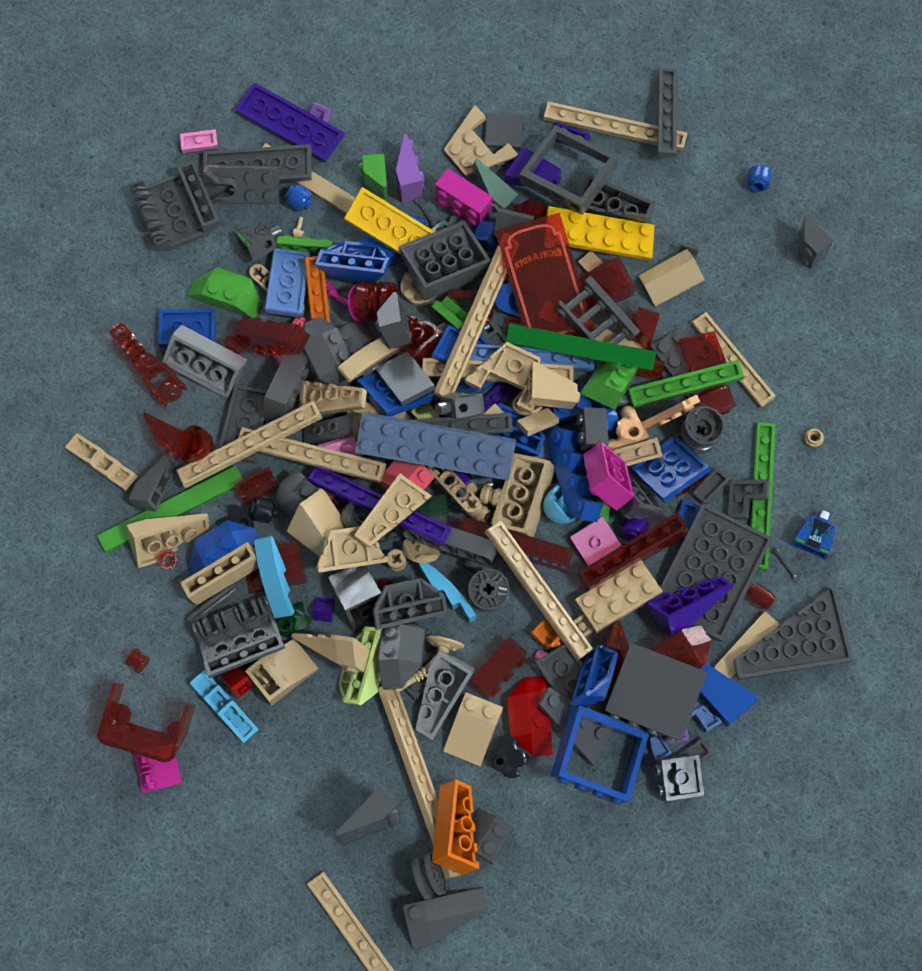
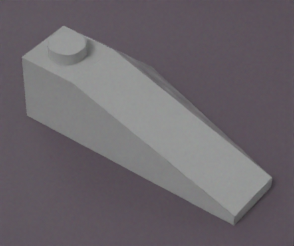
(443, 686)

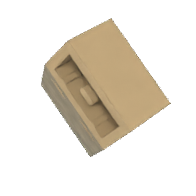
(281, 671)

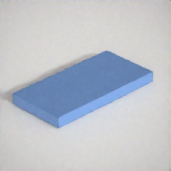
(287, 283)

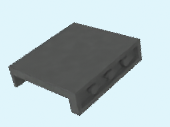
(655, 692)

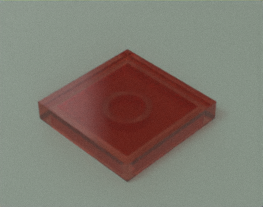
(702, 351)

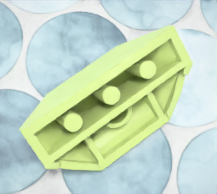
(362, 686)

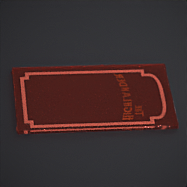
(542, 272)

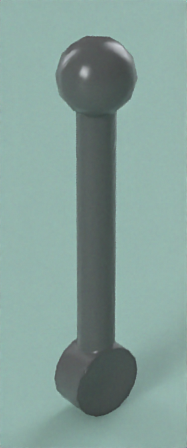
(418, 201)
(796, 578)

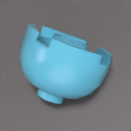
(555, 507)

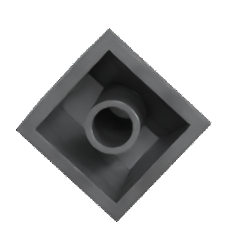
(356, 595)

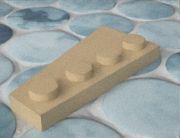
(332, 398)
(396, 504)

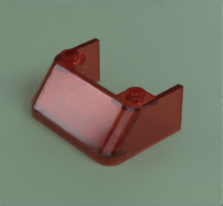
(120, 734)

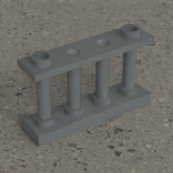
(603, 303)

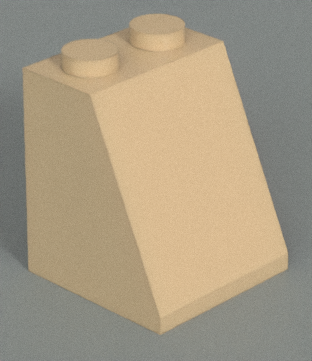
(313, 521)

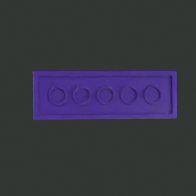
(289, 121)

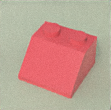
(414, 472)

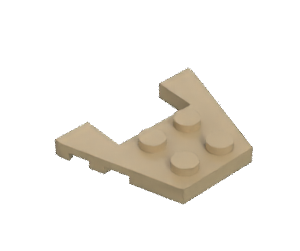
(467, 146)
(509, 365)

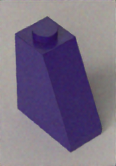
(544, 170)

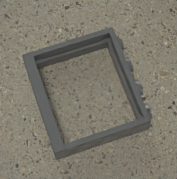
(556, 193)

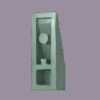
(490, 183)

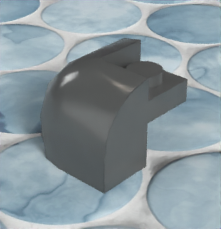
(292, 492)

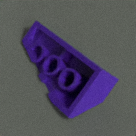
(684, 608)

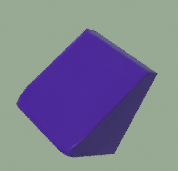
(323, 609)

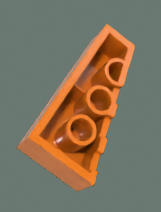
(454, 829)

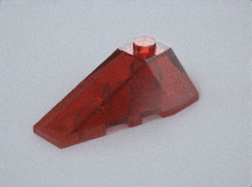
(423, 339)

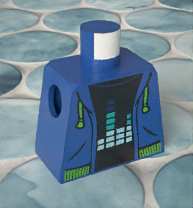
(816, 535)

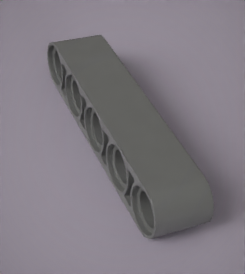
(462, 545)

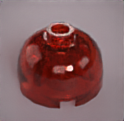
(200, 446)

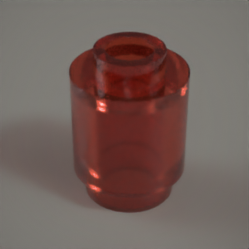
(760, 596)

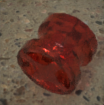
(137, 660)

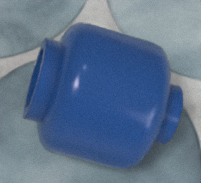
(759, 178)
(298, 197)

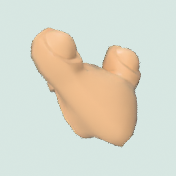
(629, 429)

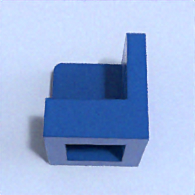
(483, 235)

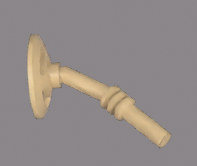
(444, 645)

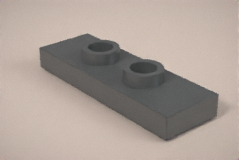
(329, 430)

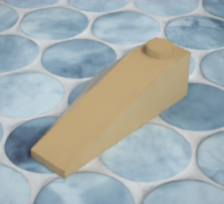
(339, 649)

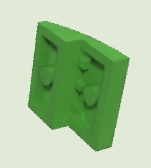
(452, 311)

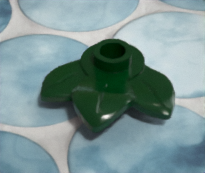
(297, 621)

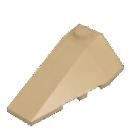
(156, 535)

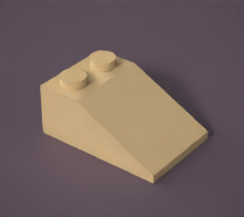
(473, 729)

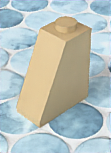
(550, 388)

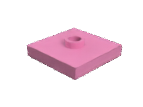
(595, 541)

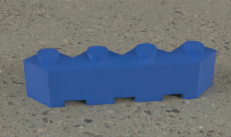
(570, 471)

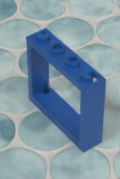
(567, 742)

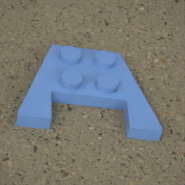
(707, 720)

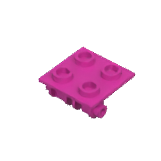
(156, 774)

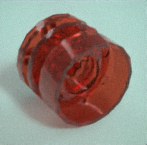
(371, 297)

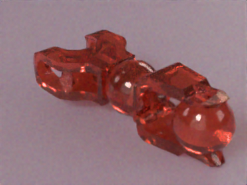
(147, 365)

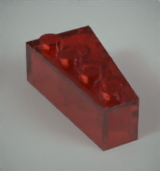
(270, 337)

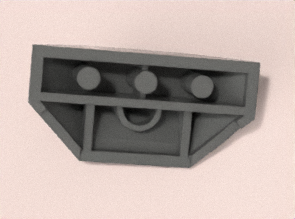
(326, 351)
(643, 503)
(408, 603)
(400, 654)

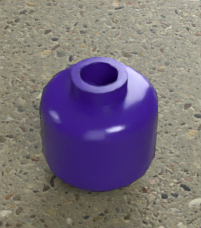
(633, 527)

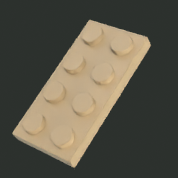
(618, 596)

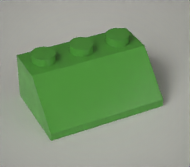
(609, 383)

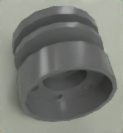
(703, 420)
(497, 598)

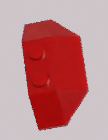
(527, 720)

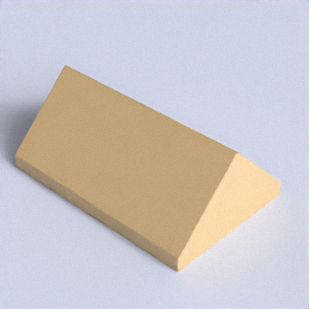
(671, 277)

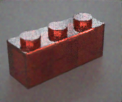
(499, 668)

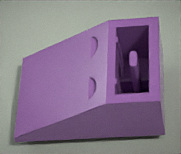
(408, 176)

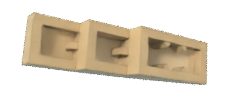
(101, 461)

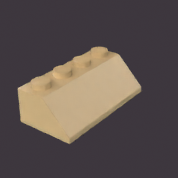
(524, 494)

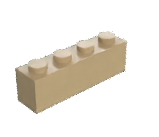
(220, 574)

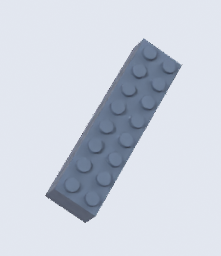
(435, 446)

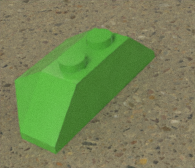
(227, 291)

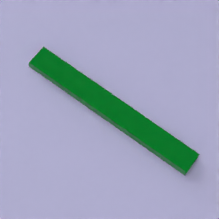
(581, 346)

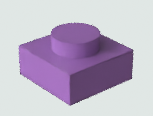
(320, 111)

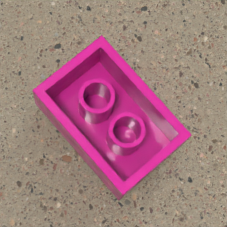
(463, 198)
(608, 476)

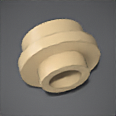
(813, 432)

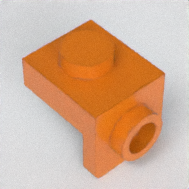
(546, 635)

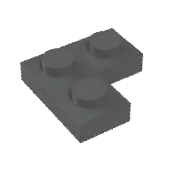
(742, 493)

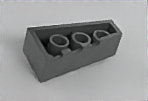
(618, 203)

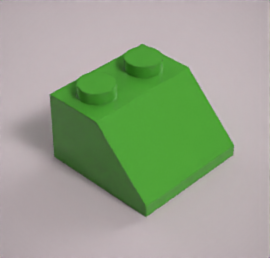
(374, 175)

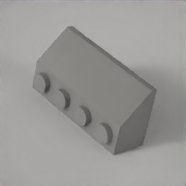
(204, 361)

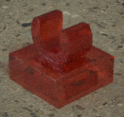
(235, 344)

